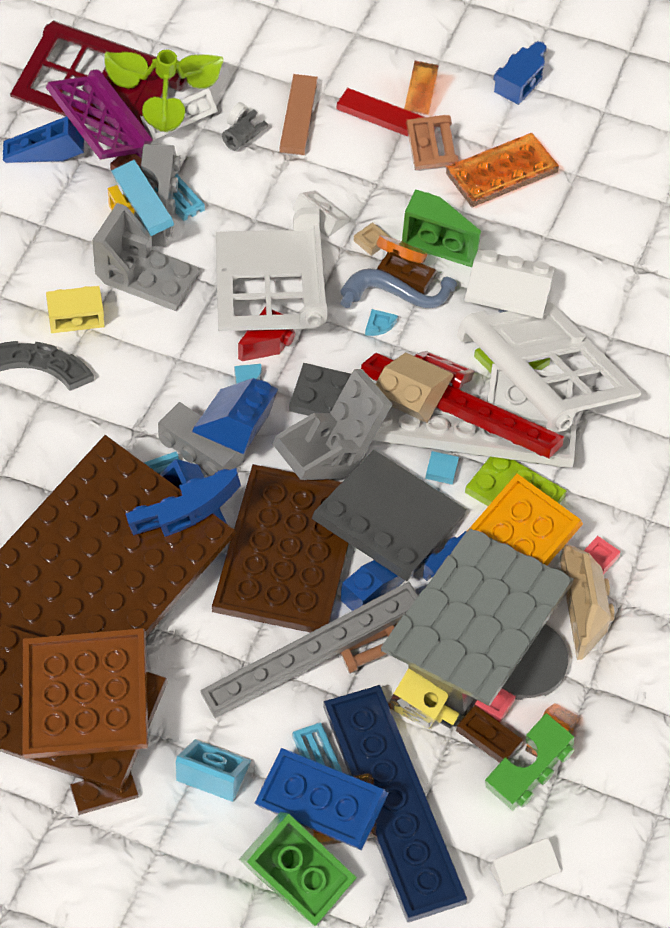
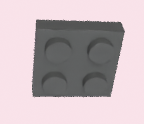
(317, 389)

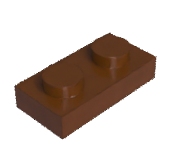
(412, 273)
(489, 734)
(92, 797)

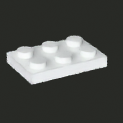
(508, 397)

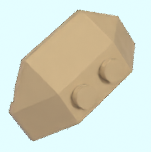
(586, 599)

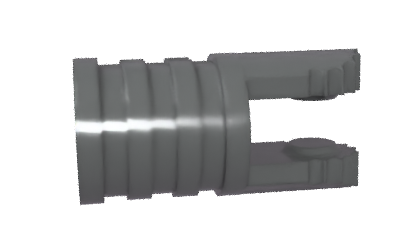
(242, 131)

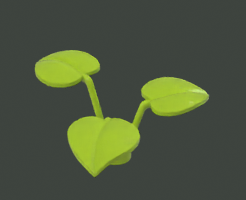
(163, 114)

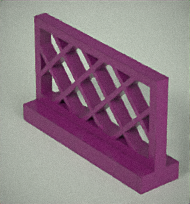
(109, 109)

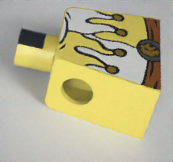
(412, 696)

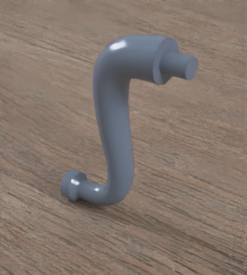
(377, 278)

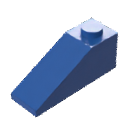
(47, 143)
(368, 584)

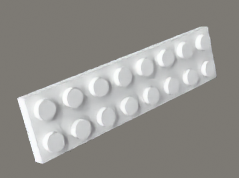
(456, 435)

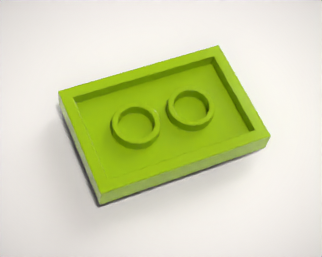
(498, 473)

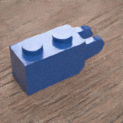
(521, 73)

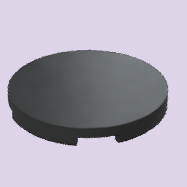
(540, 668)

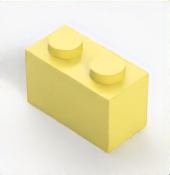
(75, 309)

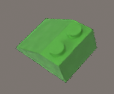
(440, 229)
(297, 868)

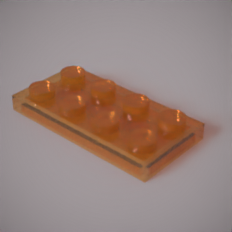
(501, 169)

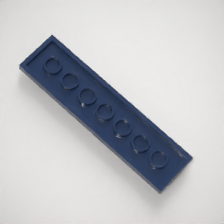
(405, 826)

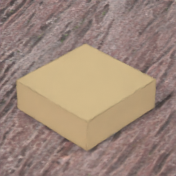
(368, 238)

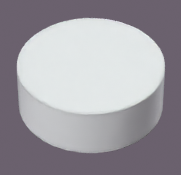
(237, 113)

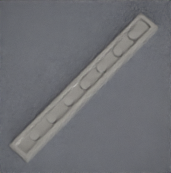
(308, 651)

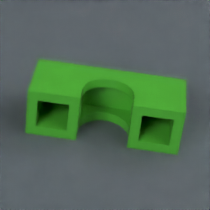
(515, 783)

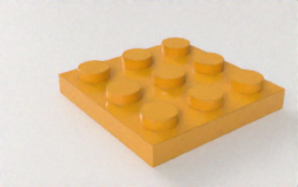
(528, 521)

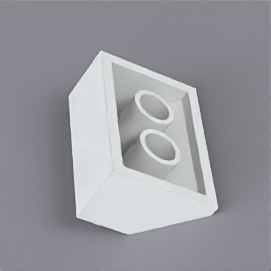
(510, 283)

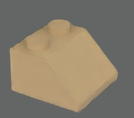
(413, 385)

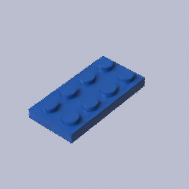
(322, 798)

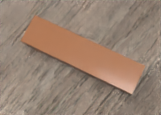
(298, 114)

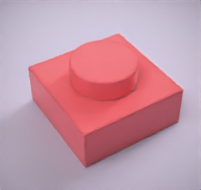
(603, 553)
(499, 706)

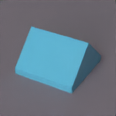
(211, 769)

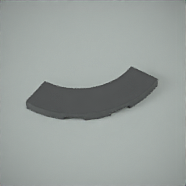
(46, 358)

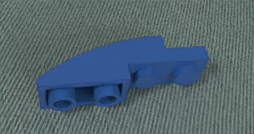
(198, 501)

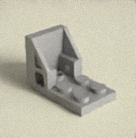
(129, 264)
(335, 441)

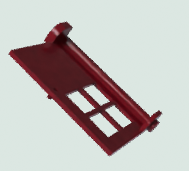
(52, 32)

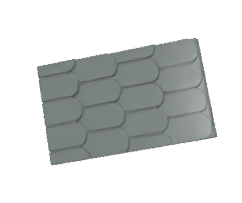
(477, 619)

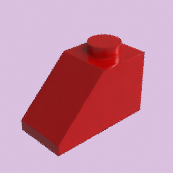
(264, 343)

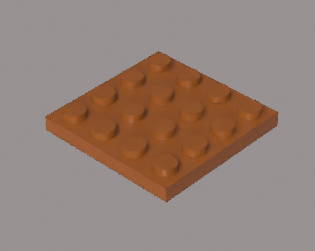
(85, 693)

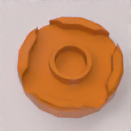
(402, 249)

